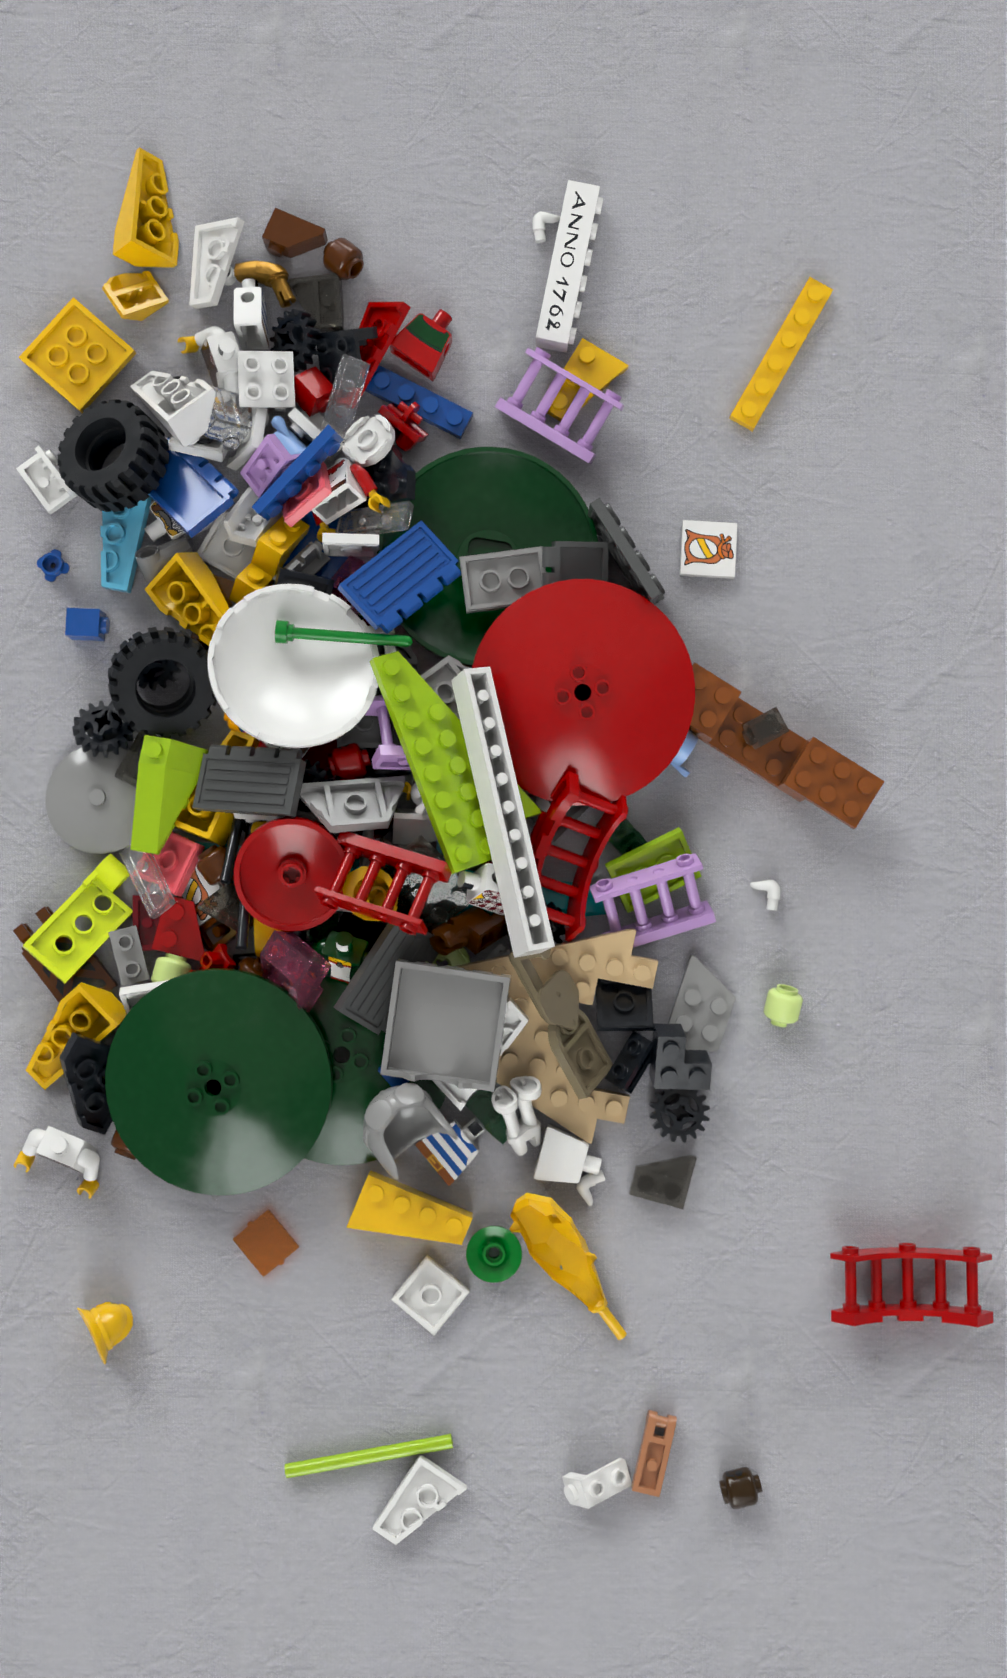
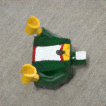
(343, 953)

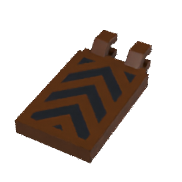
(91, 973)

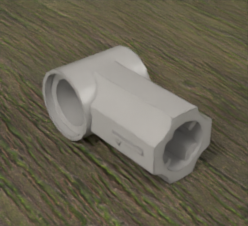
(153, 558)

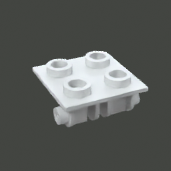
(266, 379)

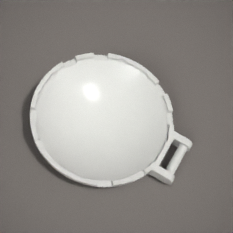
(294, 690)

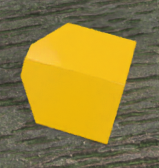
(135, 295)

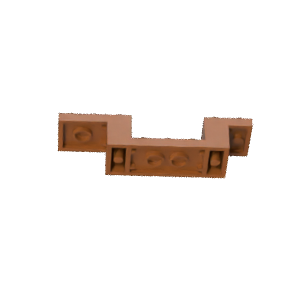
(790, 762)

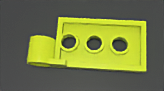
(100, 883)

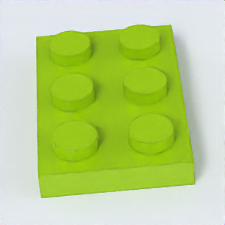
(649, 854)

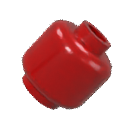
(349, 762)

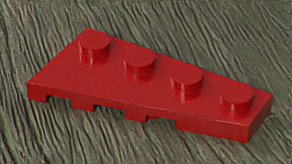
(388, 319)

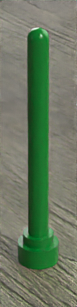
(288, 632)

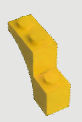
(270, 553)

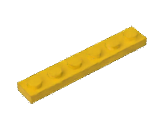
(781, 354)

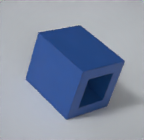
(86, 624)

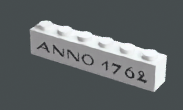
(567, 266)

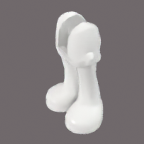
(506, 1102)

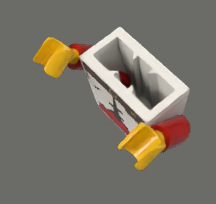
(349, 488)

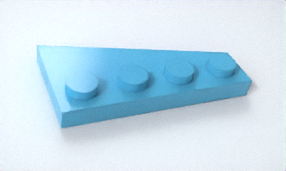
(122, 537)

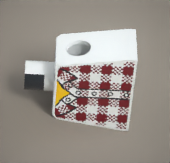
(482, 888)

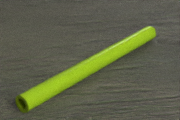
(368, 1456)

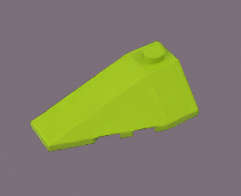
(164, 783)

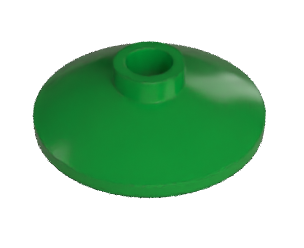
(494, 1268)

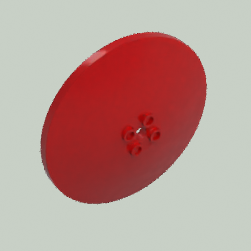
(626, 657)

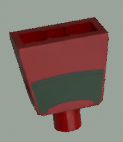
(424, 343)

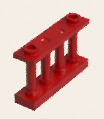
(379, 855)

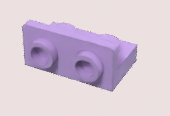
(267, 464)

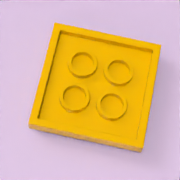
(77, 355)

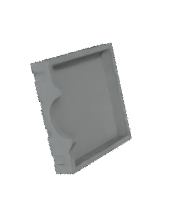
(445, 1024)

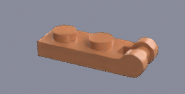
(653, 1454)

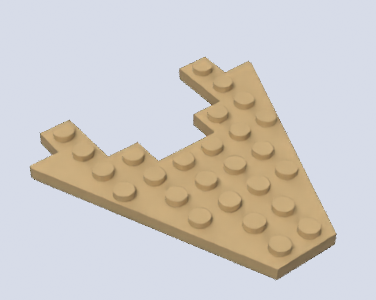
(530, 1053)

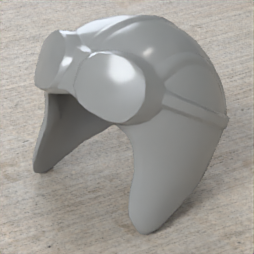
(399, 1120)

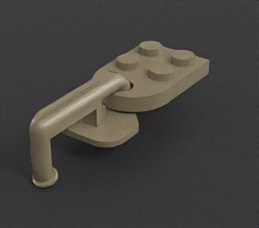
(569, 1028)

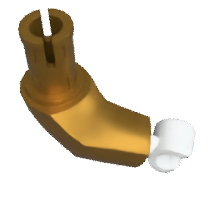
(265, 273)

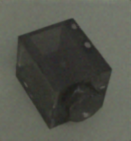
(764, 728)

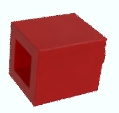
(312, 391)

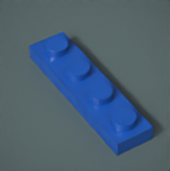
(432, 408)
(303, 467)

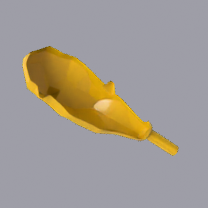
(556, 1243)

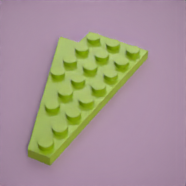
(438, 761)

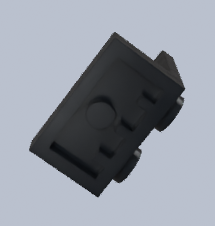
(341, 342)

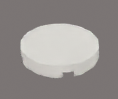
(368, 440)

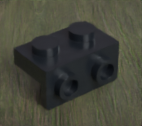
(631, 1063)

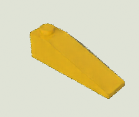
(144, 222)
(189, 594)
(82, 1011)

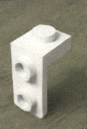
(597, 1486)

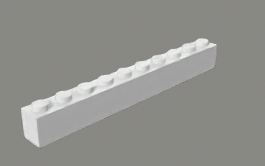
(502, 812)

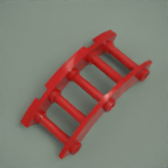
(563, 797)
(908, 1309)

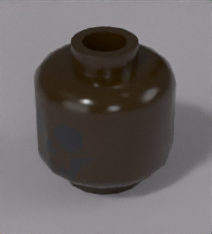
(740, 1488)

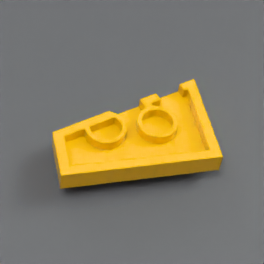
(591, 366)

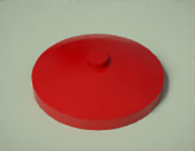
(281, 869)

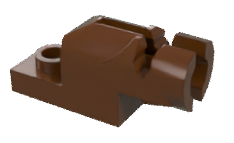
(468, 929)

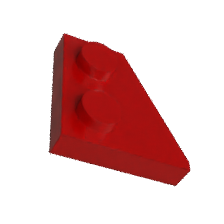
(180, 931)

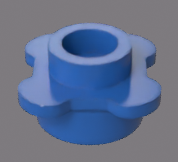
(45, 564)

